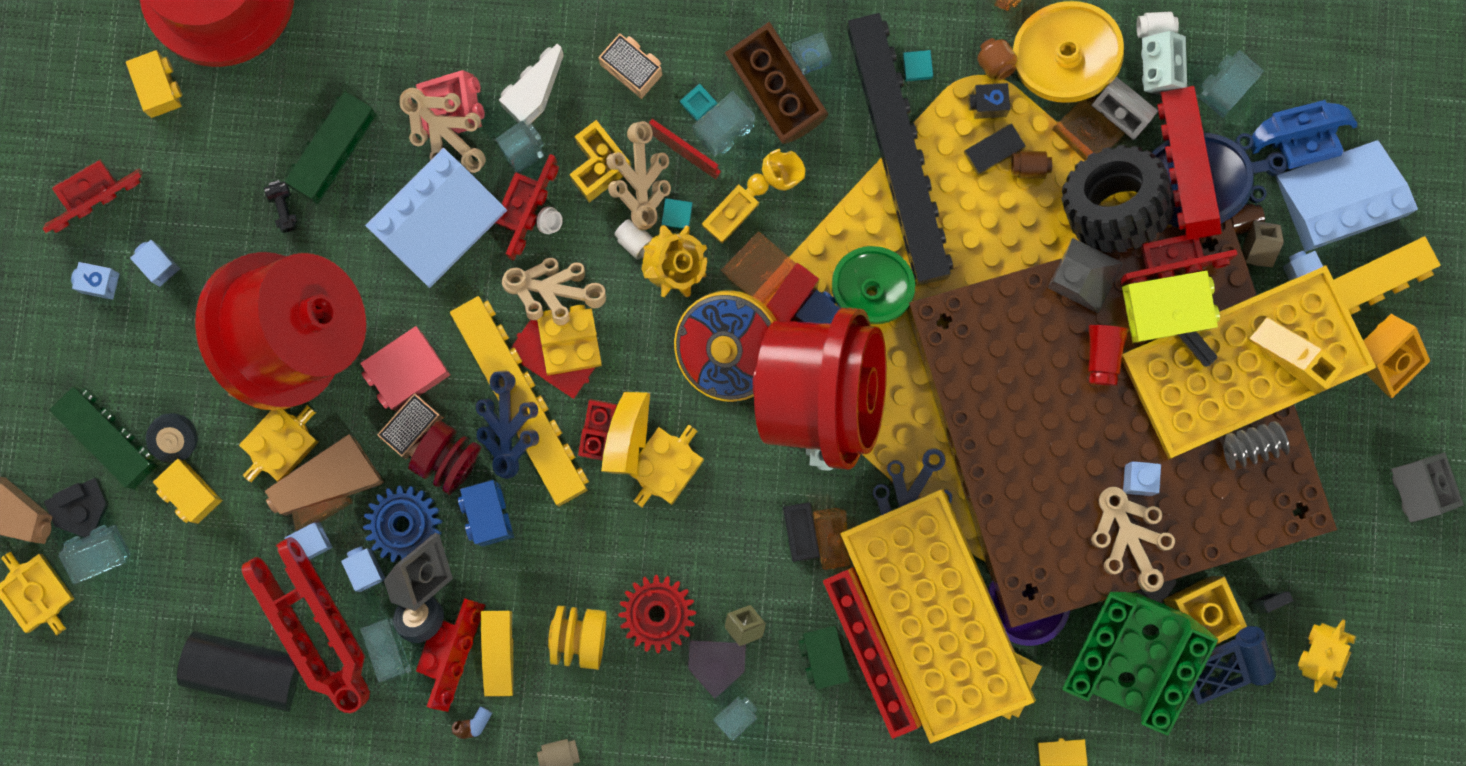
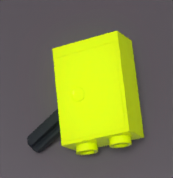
(1173, 308)

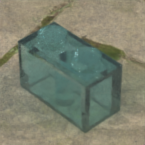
(1231, 83)
(724, 124)
(521, 146)
(94, 553)
(385, 650)

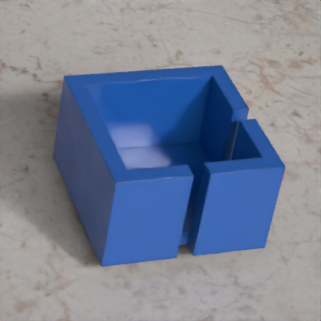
(484, 508)

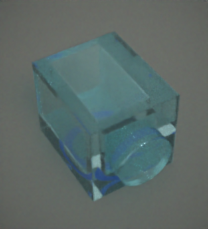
(811, 53)
(736, 717)

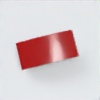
(596, 429)

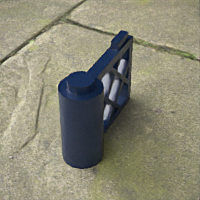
(1252, 662)

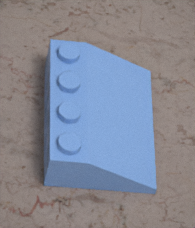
(1345, 195)
(436, 217)

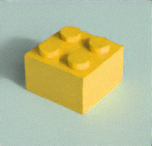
(1210, 605)

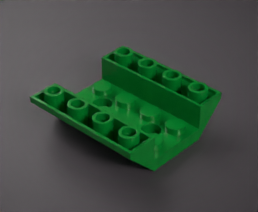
(1162, 664)

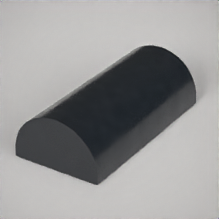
(238, 671)

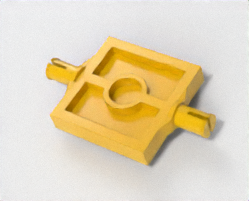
(278, 443)
(666, 466)
(34, 593)

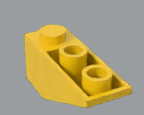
(1297, 356)

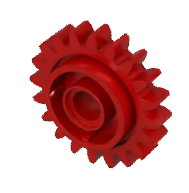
(639, 613)

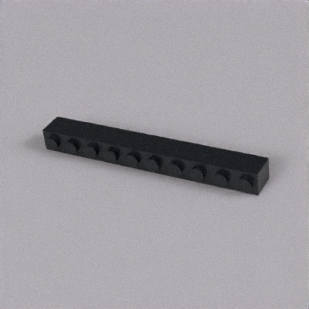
(898, 149)

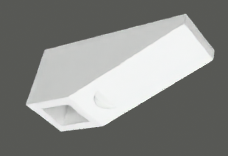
(530, 94)

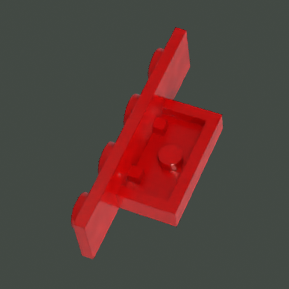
(87, 189)
(522, 202)
(1175, 255)
(447, 653)

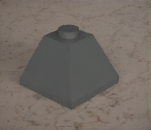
(1085, 275)
(419, 575)

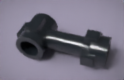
(277, 192)

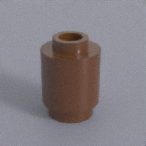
(1031, 164)
(1244, 218)

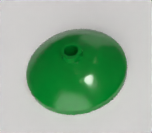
(878, 271)

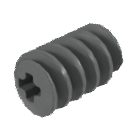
(1255, 442)

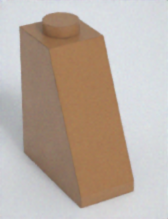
(21, 516)

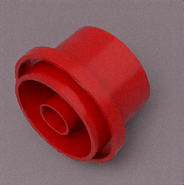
(217, 30)
(279, 327)
(822, 386)

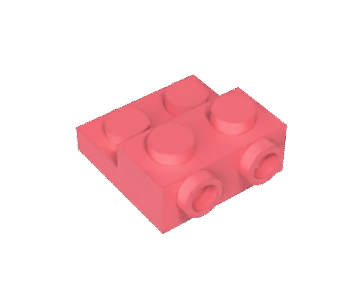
(461, 84)

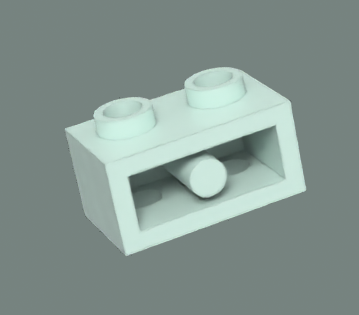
(1164, 62)

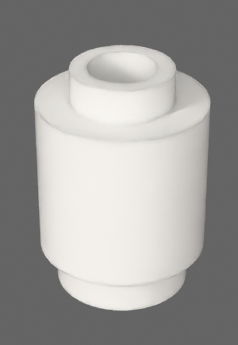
(1156, 23)
(632, 238)

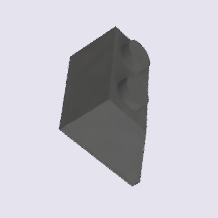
(1427, 487)

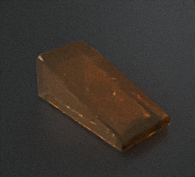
(318, 512)
(828, 526)

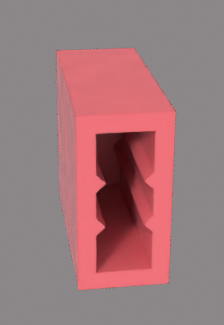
(403, 369)

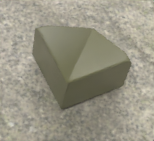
(745, 625)

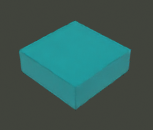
(917, 65)
(698, 102)
(676, 214)

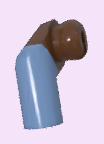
(472, 727)

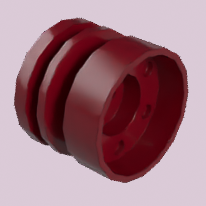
(440, 454)

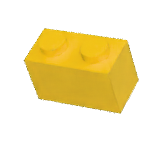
(154, 83)
(187, 492)

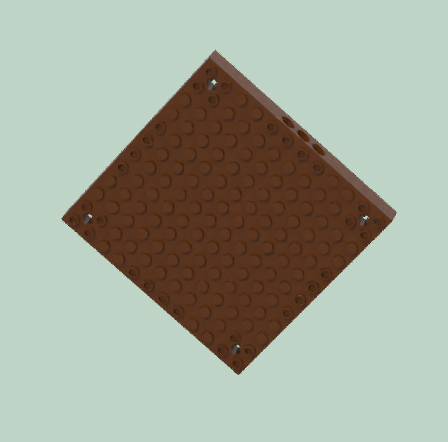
(1046, 443)

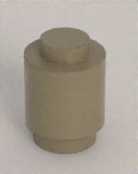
(558, 754)

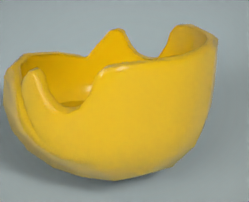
(783, 169)

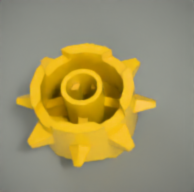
(674, 261)
(1327, 654)

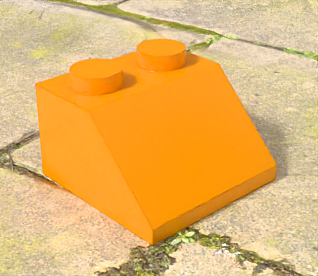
(1396, 354)

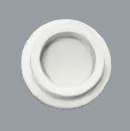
(549, 220)

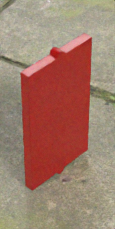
(684, 149)
(531, 353)

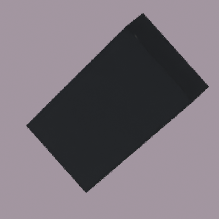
(994, 149)
(801, 532)
(1270, 602)

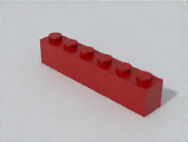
(1190, 162)
(872, 652)

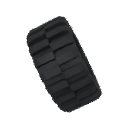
(1127, 223)

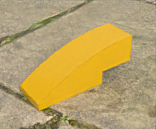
(626, 434)
(497, 653)

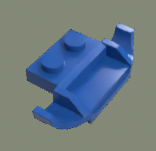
(1305, 132)

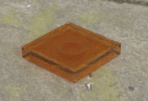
(1087, 129)
(758, 268)

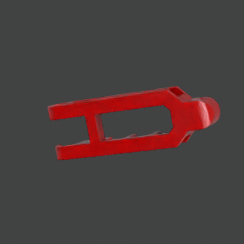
(341, 686)

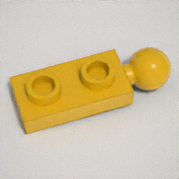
(735, 208)

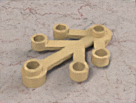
(440, 125)
(640, 179)
(550, 287)
(1129, 534)

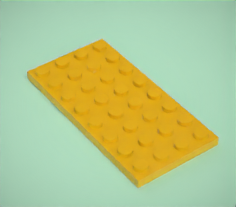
(1243, 384)
(937, 617)

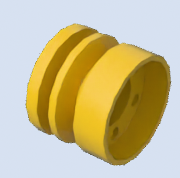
(577, 637)

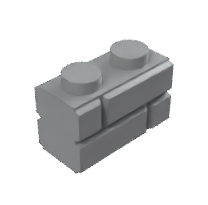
(1125, 108)

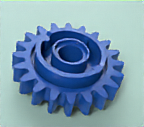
(388, 513)

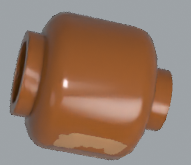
(997, 59)

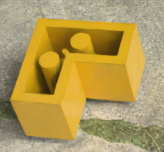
(595, 175)

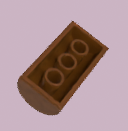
(777, 84)

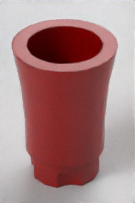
(1106, 353)

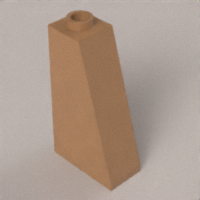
(328, 476)

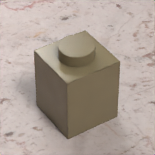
(1263, 244)

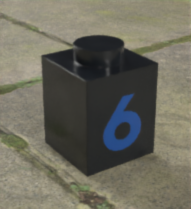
(989, 101)

